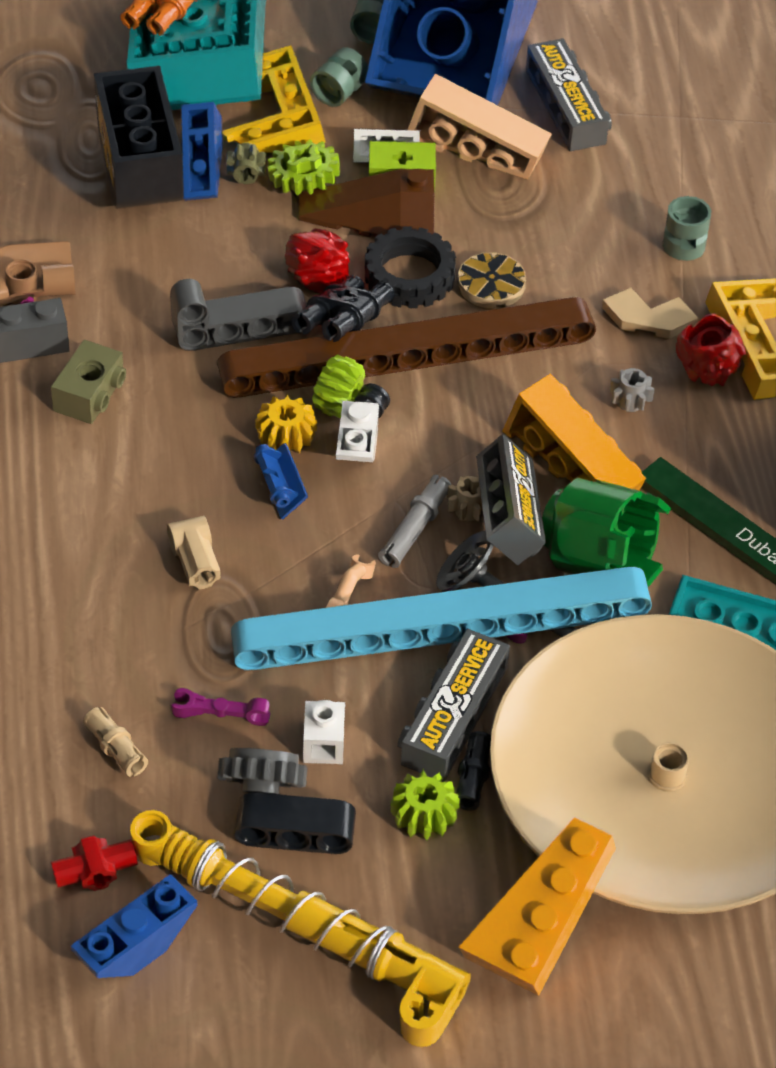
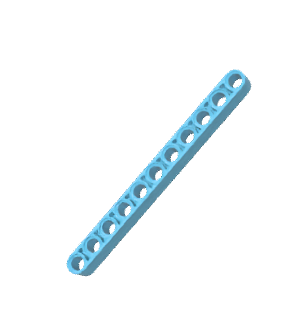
(439, 618)

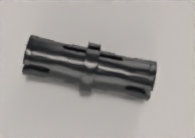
(474, 770)

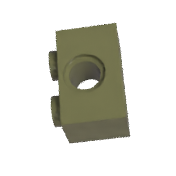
(88, 382)

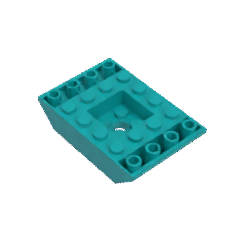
(207, 53)

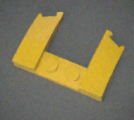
(297, 116)
(746, 306)

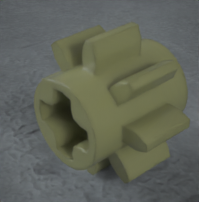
(246, 163)

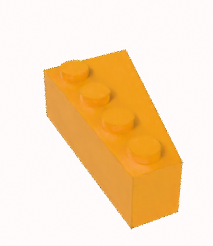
(568, 437)
(539, 912)

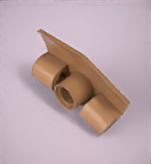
(35, 271)

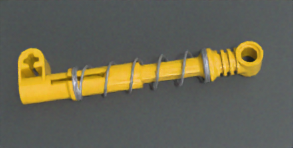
(378, 951)

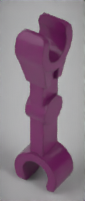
(255, 711)

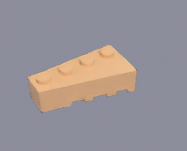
(477, 129)

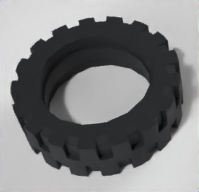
(416, 243)

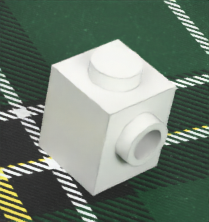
(323, 732)

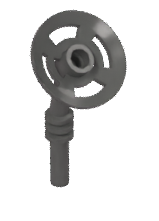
(473, 569)

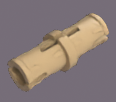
(115, 741)

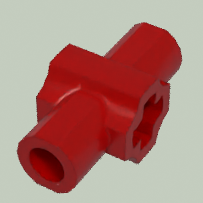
(94, 863)

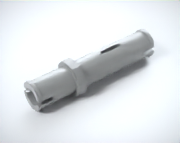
(423, 509)

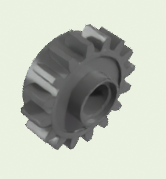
(262, 770)

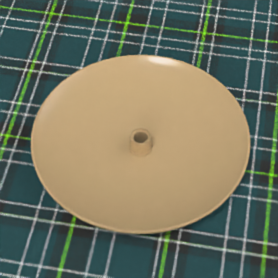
(594, 738)

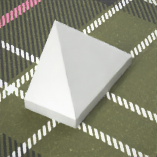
(364, 136)

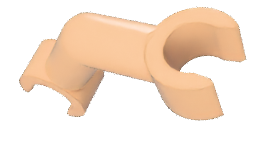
(346, 586)

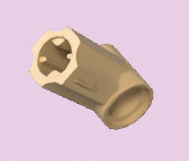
(193, 544)

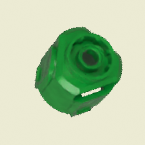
(603, 528)

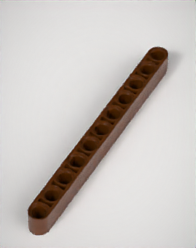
(409, 345)

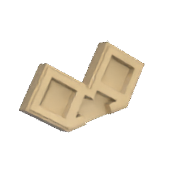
(633, 313)

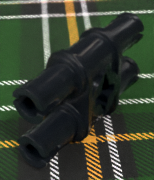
(343, 308)

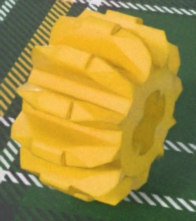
(287, 423)

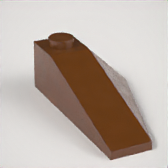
(374, 203)

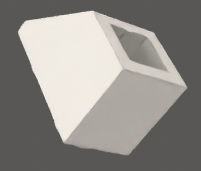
(358, 431)

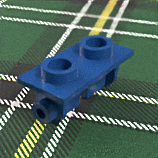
(281, 477)

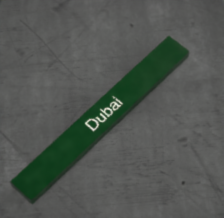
(712, 516)

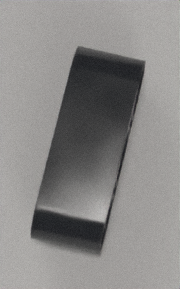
(295, 823)

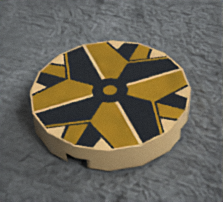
(491, 280)

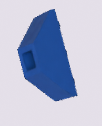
(137, 931)

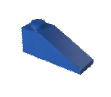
(201, 150)

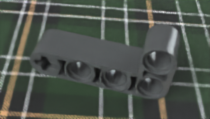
(231, 319)

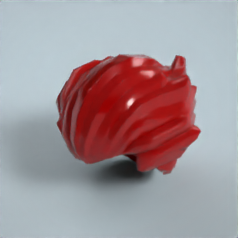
(317, 258)
(710, 350)

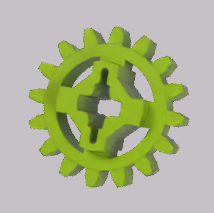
(303, 167)

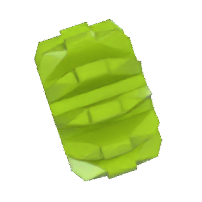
(337, 383)
(424, 804)

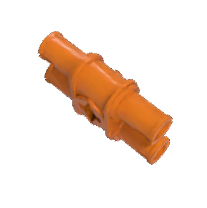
(164, 14)

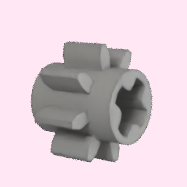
(632, 390)

